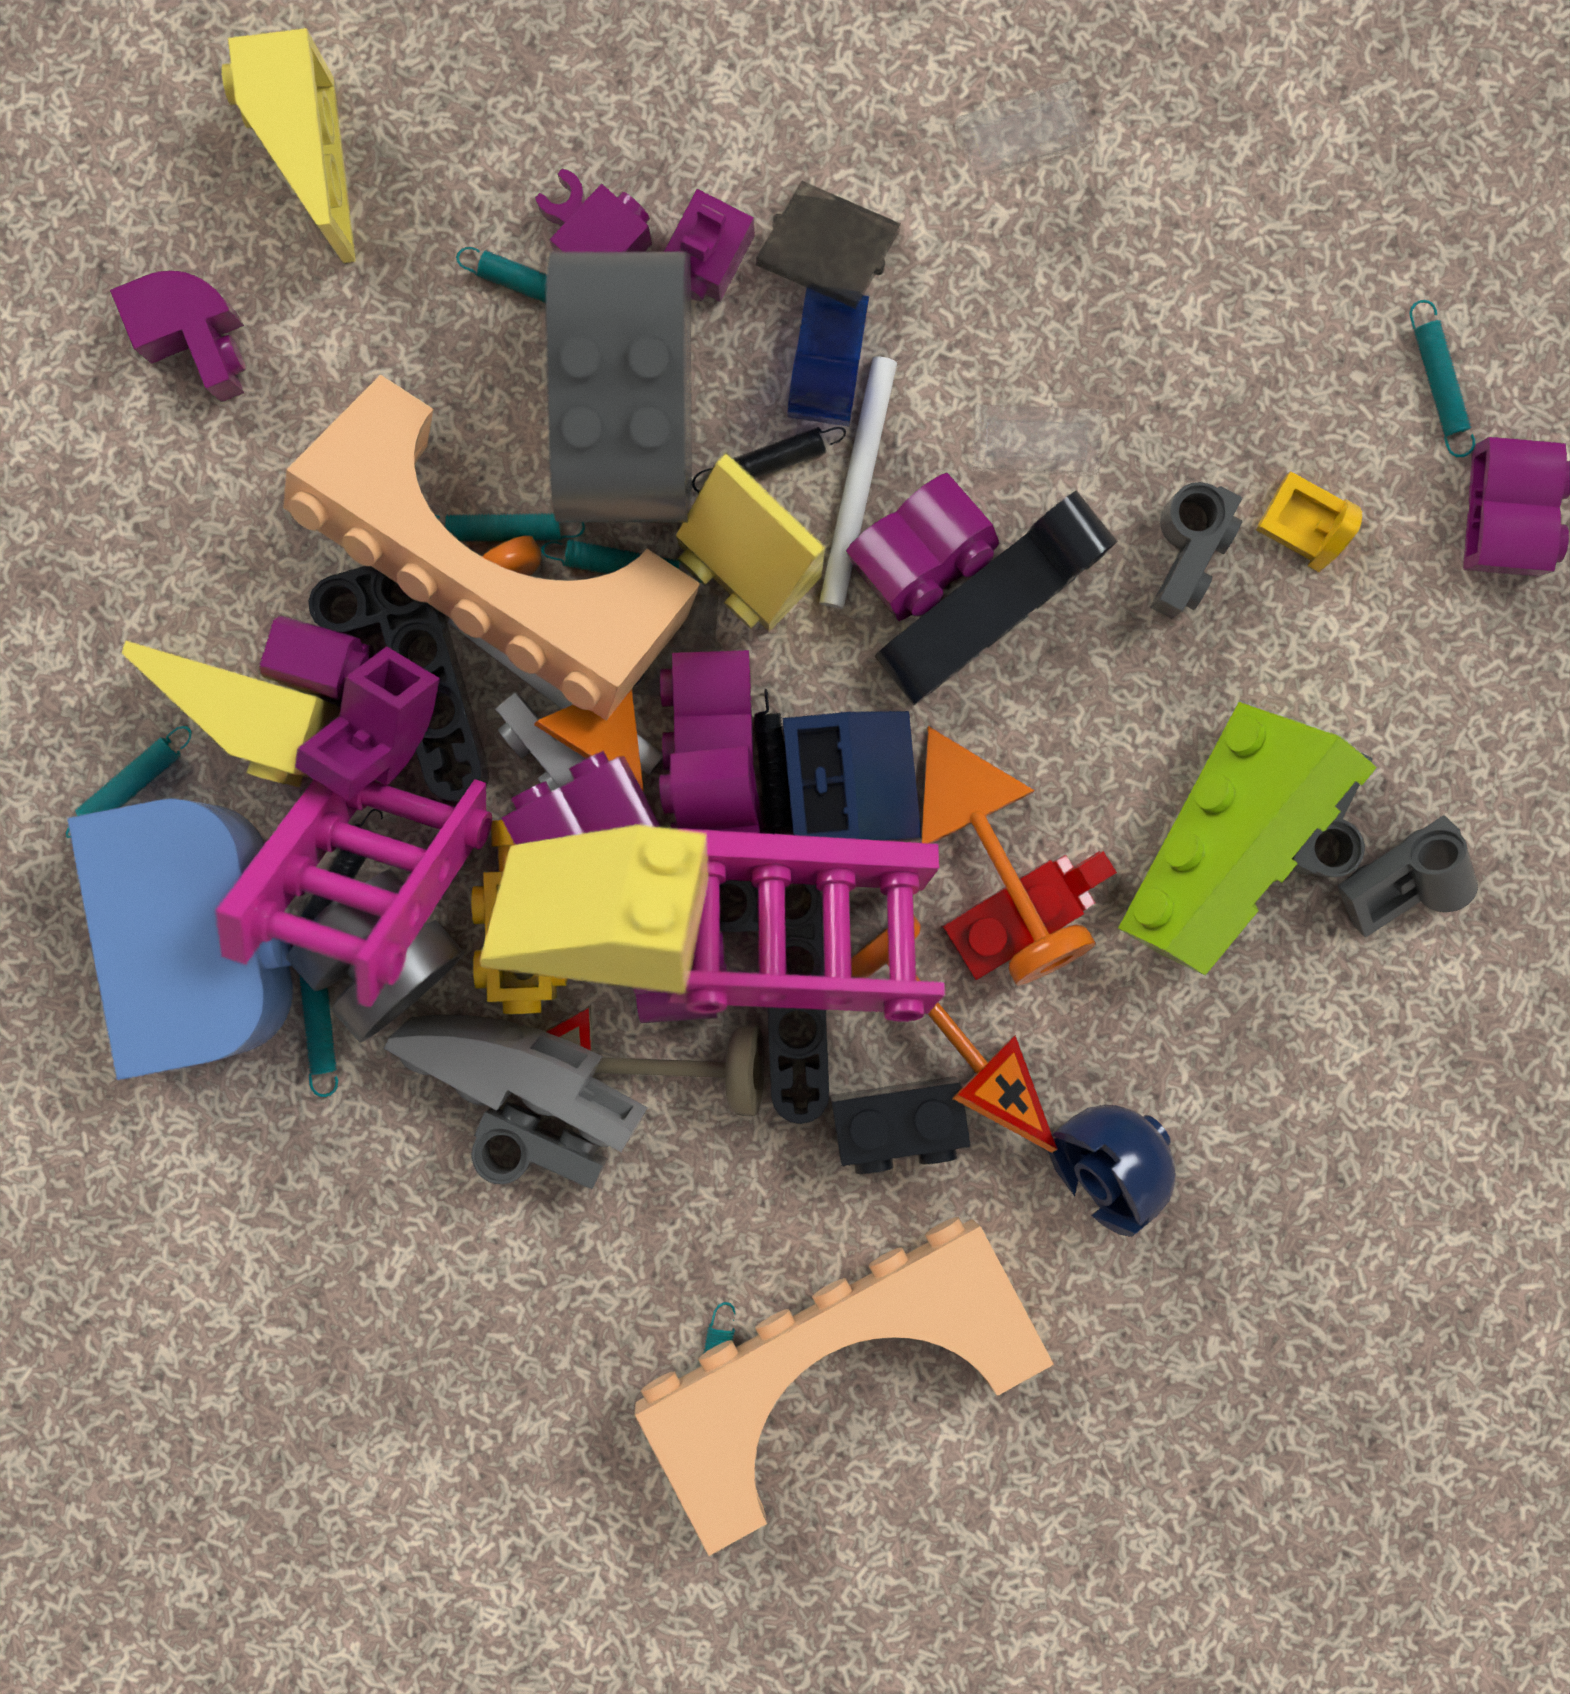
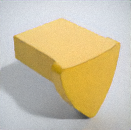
(1310, 521)

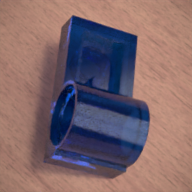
(827, 360)

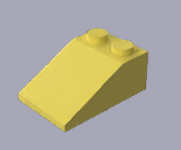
(293, 110)
(748, 547)
(238, 711)
(602, 907)

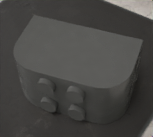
(619, 386)

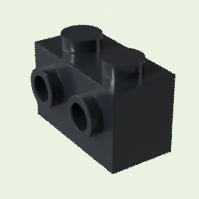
(899, 1123)

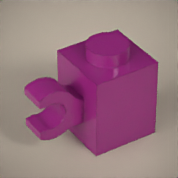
(596, 223)
(716, 240)

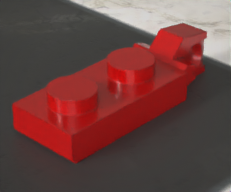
(996, 931)

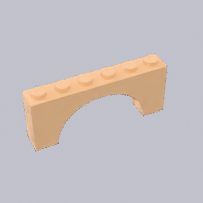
(576, 634)
(713, 1417)

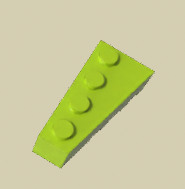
(1238, 833)

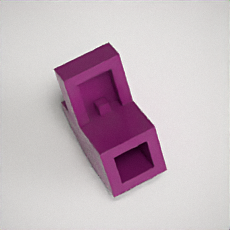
(179, 313)
(378, 727)

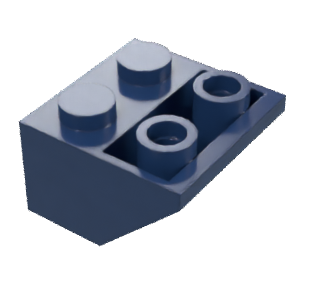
(852, 775)

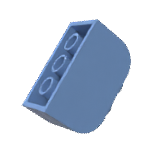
(150, 907)

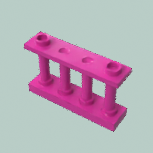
(319, 825)
(835, 869)

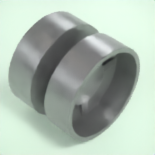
(426, 962)

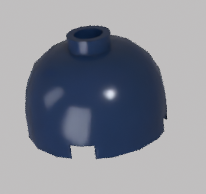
(1119, 1162)

